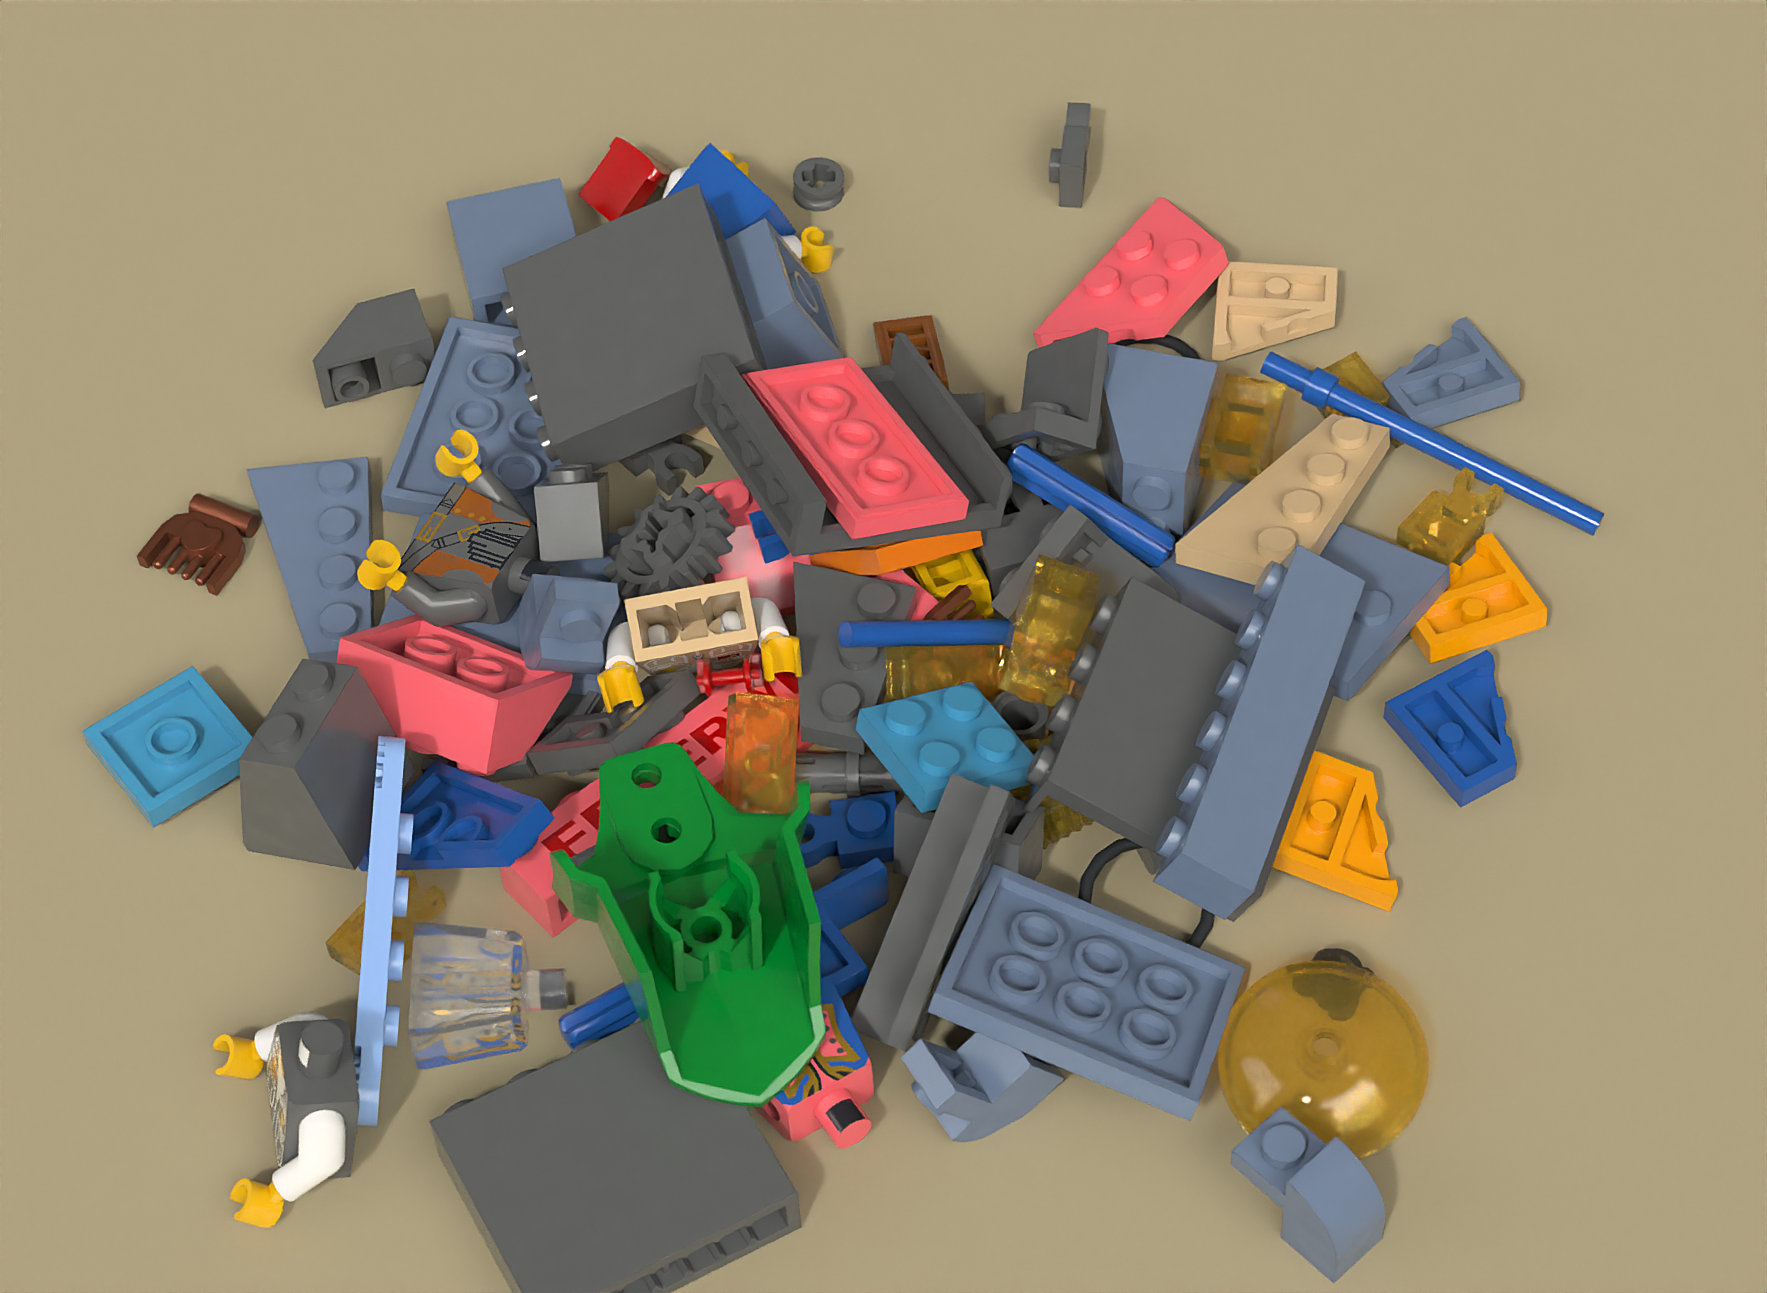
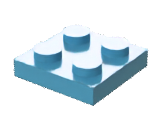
(944, 734)
(170, 745)

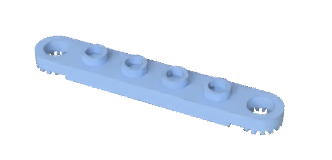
(384, 899)

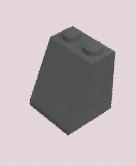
(314, 768)

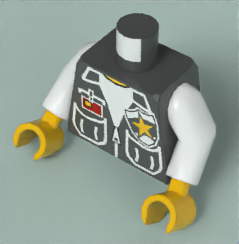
(310, 1105)

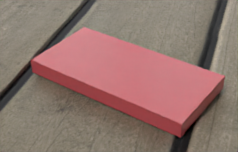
(857, 448)

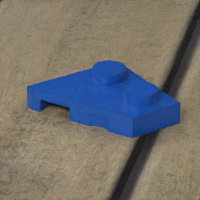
(1458, 729)

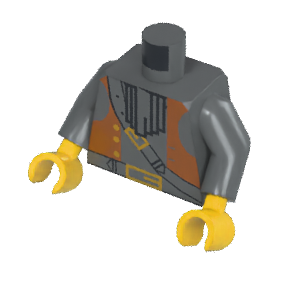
(469, 554)

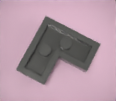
(591, 739)

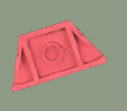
(1141, 280)

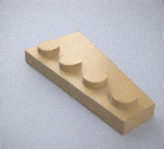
(1289, 503)

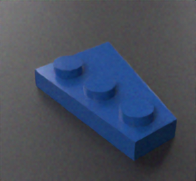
(467, 822)

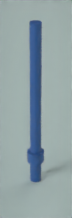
(1323, 390)

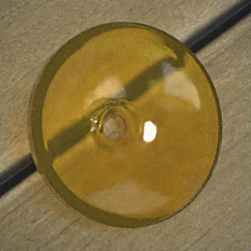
(1358, 1094)

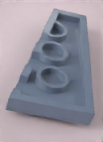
(320, 536)

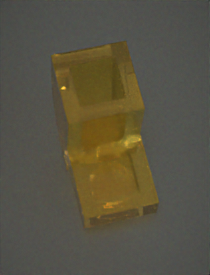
(1241, 429)
(1047, 631)

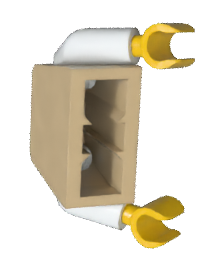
(702, 621)

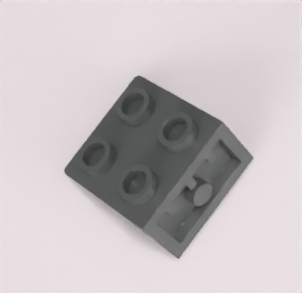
(1058, 400)

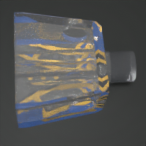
(474, 993)

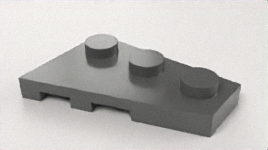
(838, 678)

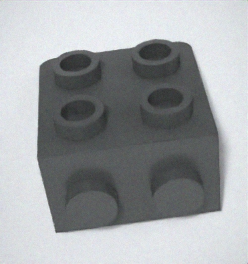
(1082, 544)

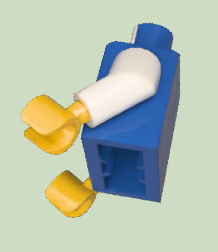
(742, 204)

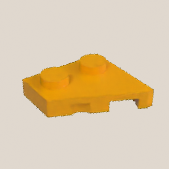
(1480, 607)
(1337, 834)

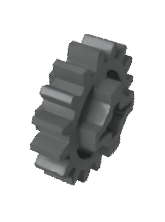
(670, 544)

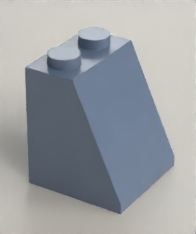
(782, 299)
(1153, 432)

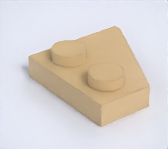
(1270, 305)

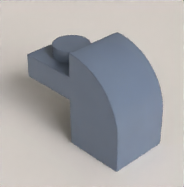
(565, 623)
(978, 1085)
(1324, 1190)

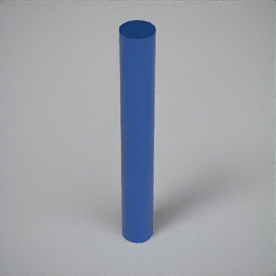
(923, 633)

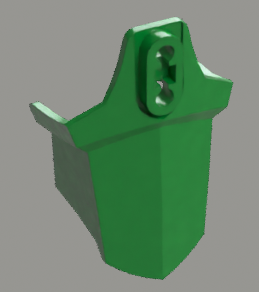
(705, 928)

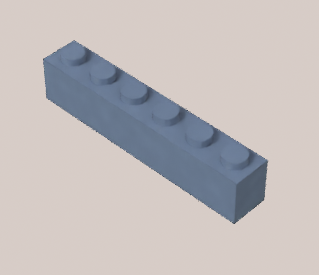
(1258, 733)

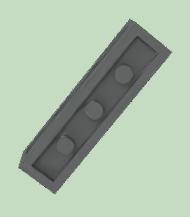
(933, 911)

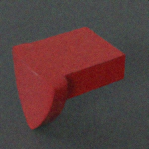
(623, 180)

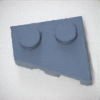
(1452, 380)

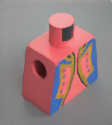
(830, 1085)

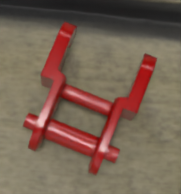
(750, 674)

